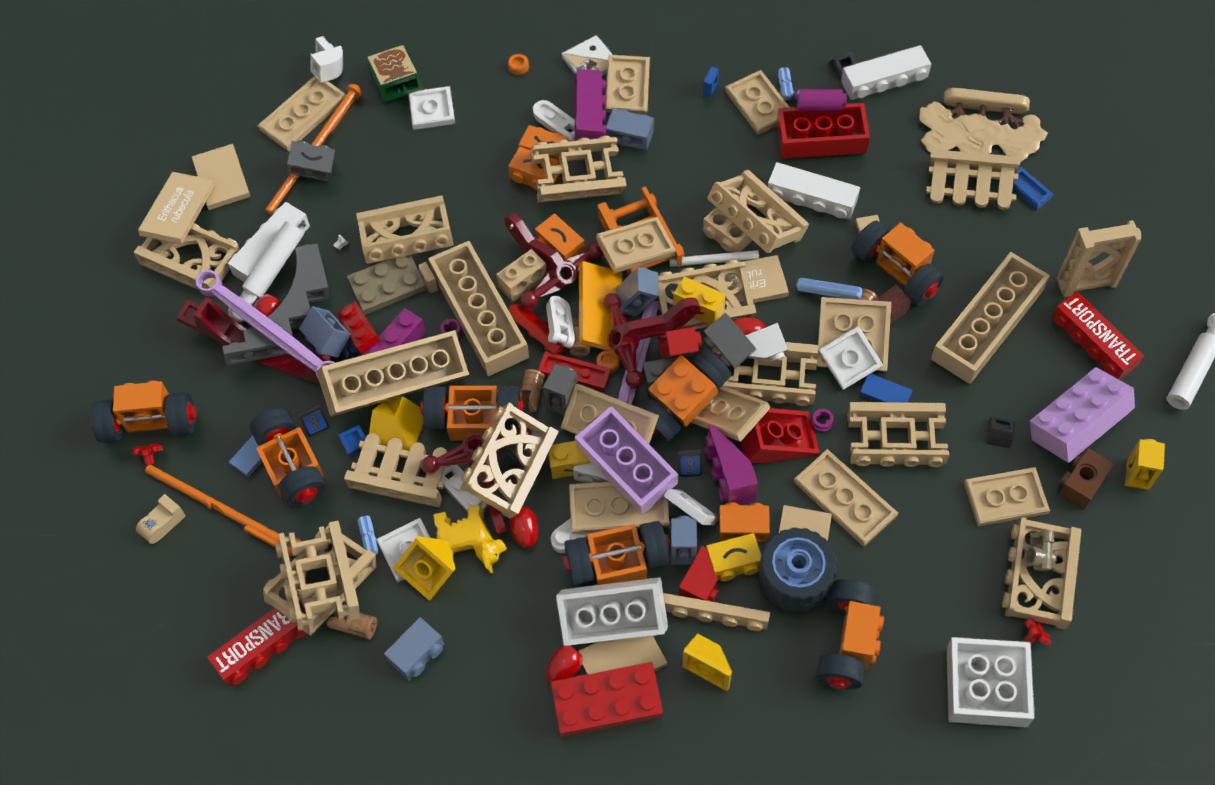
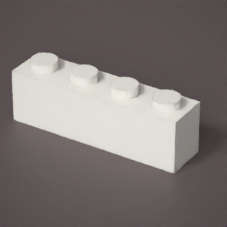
(885, 72)
(814, 191)
(245, 260)

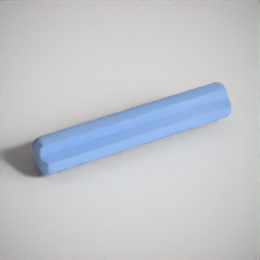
(829, 288)

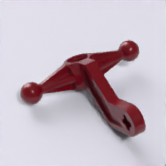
(552, 280)
(625, 335)
(463, 455)

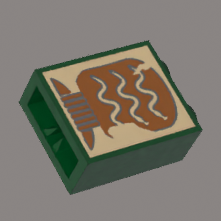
(394, 72)

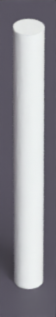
(716, 258)

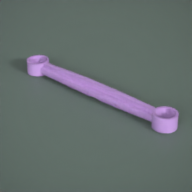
(260, 322)
(627, 393)

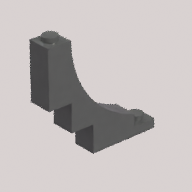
(308, 287)

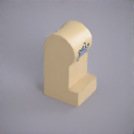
(160, 520)

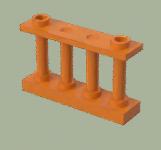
(609, 217)

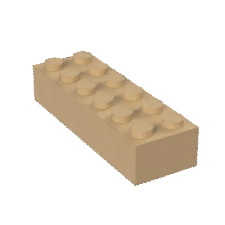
(479, 308)
(990, 317)
(392, 373)

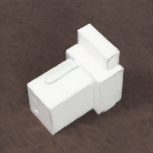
(341, 242)

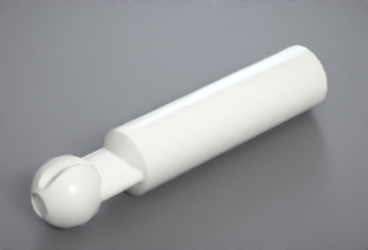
(269, 265)
(1194, 368)

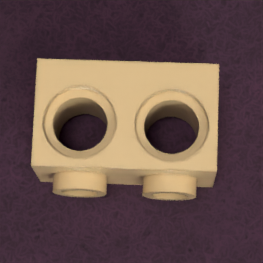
(724, 232)
(521, 275)

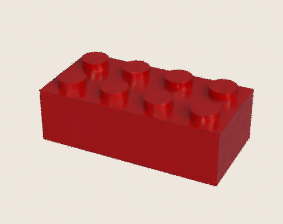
(822, 132)
(606, 699)

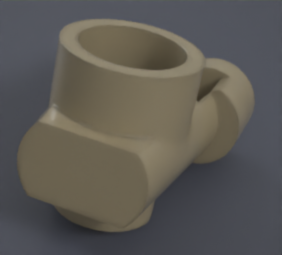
(1040, 552)

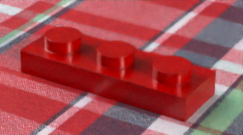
(358, 326)
(536, 326)
(588, 374)

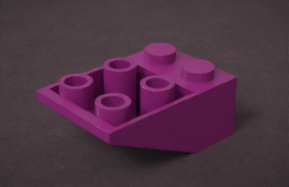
(730, 469)

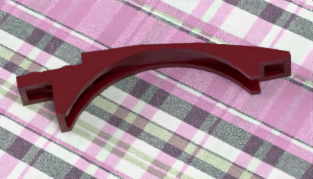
(218, 325)

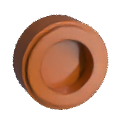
(518, 64)
(608, 359)

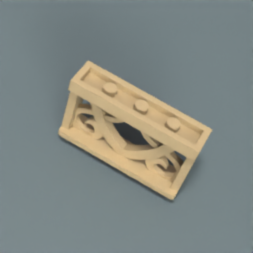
(732, 200)
(388, 219)
(1116, 241)
(183, 273)
(705, 277)
(538, 447)
(359, 570)
(1061, 602)

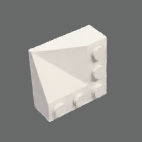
(989, 682)

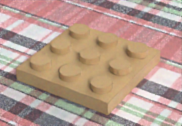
(843, 315)

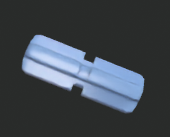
(786, 85)
(367, 534)

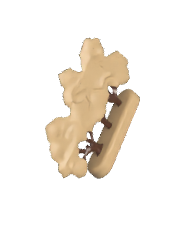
(976, 132)

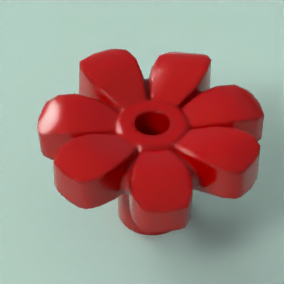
(147, 452)
(1036, 633)

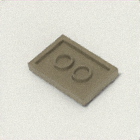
(386, 283)

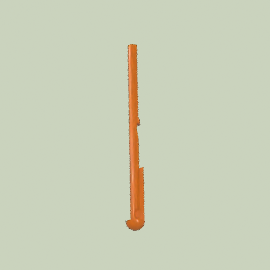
(354, 92)
(251, 526)

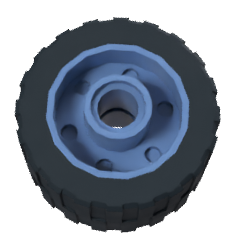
(797, 569)

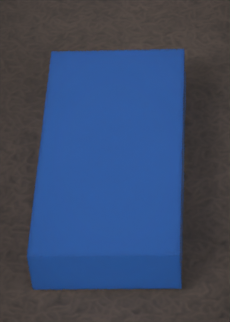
(1031, 189)
(882, 390)

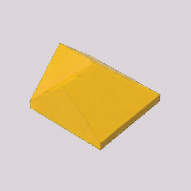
(399, 420)
(426, 565)
(707, 661)

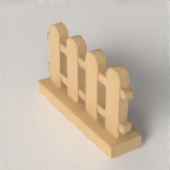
(976, 165)
(384, 483)

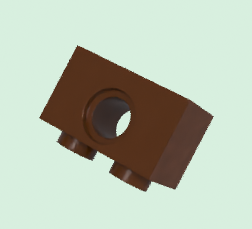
(1094, 468)

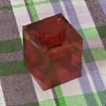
(899, 302)

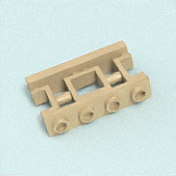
(577, 186)
(775, 390)
(897, 416)
(337, 571)

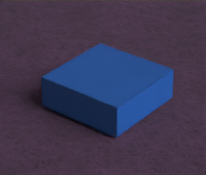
(710, 81)
(351, 438)

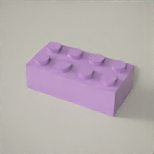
(1082, 414)
(626, 460)

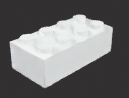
(612, 611)

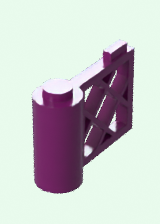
(820, 99)

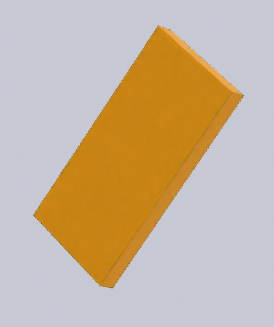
(594, 318)

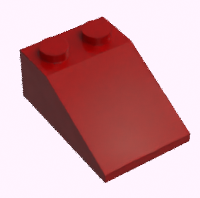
(781, 437)

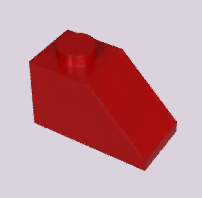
(700, 579)

